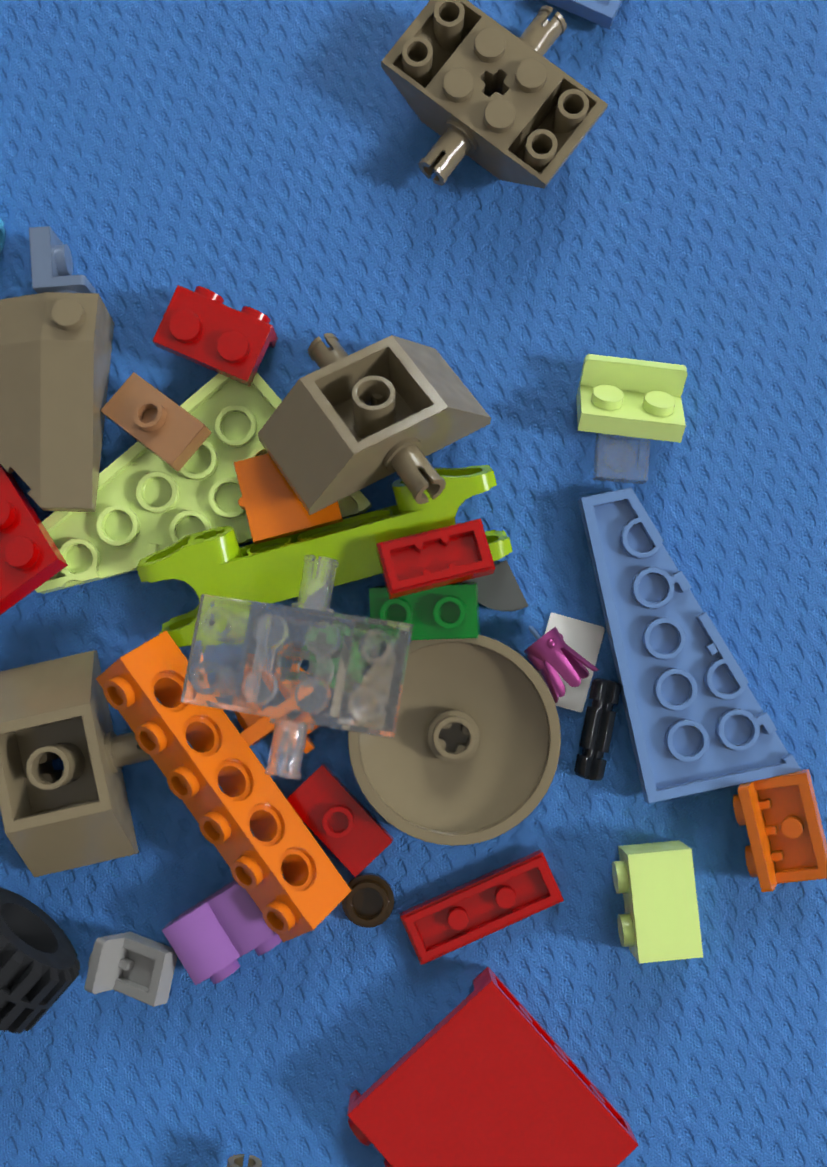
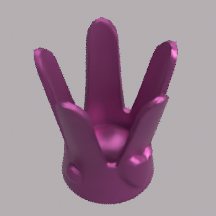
(554, 656)

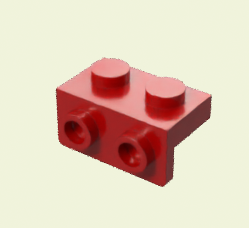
(215, 335)

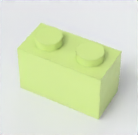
(658, 901)

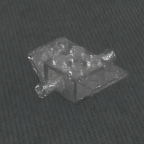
(251, 656)

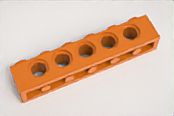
(249, 797)

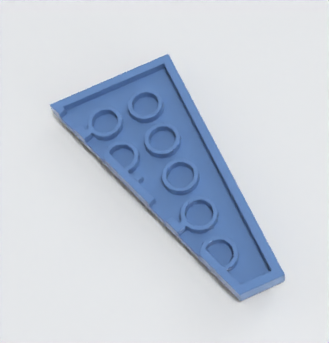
(679, 683)

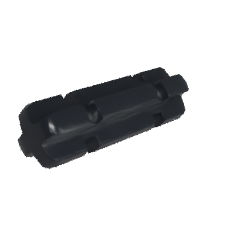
(597, 729)

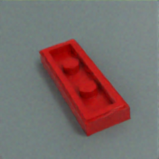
(481, 907)

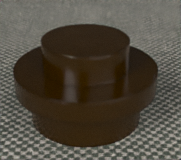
(369, 900)

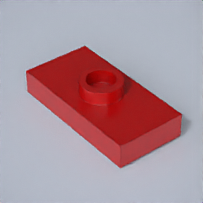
(435, 558)
(339, 820)

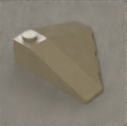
(52, 395)

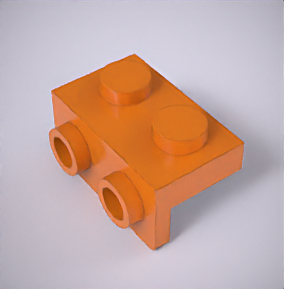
(782, 829)

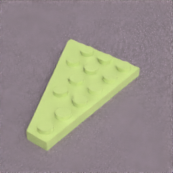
(152, 506)

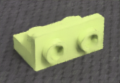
(631, 398)

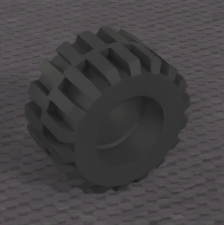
(34, 962)

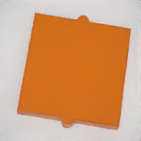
(272, 504)

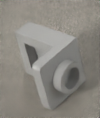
(132, 967)

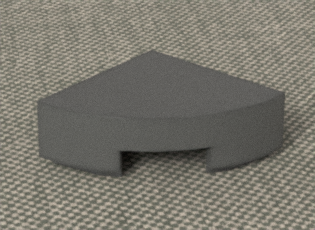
(499, 590)

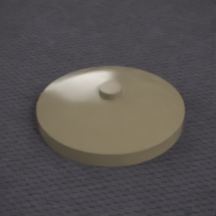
(468, 744)

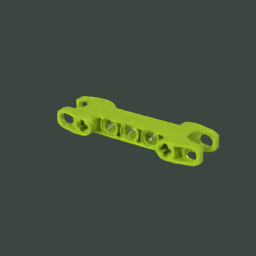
(274, 569)

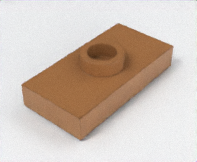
(156, 421)

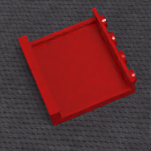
(489, 1095)

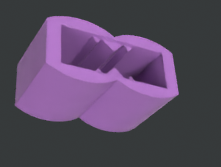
(218, 932)

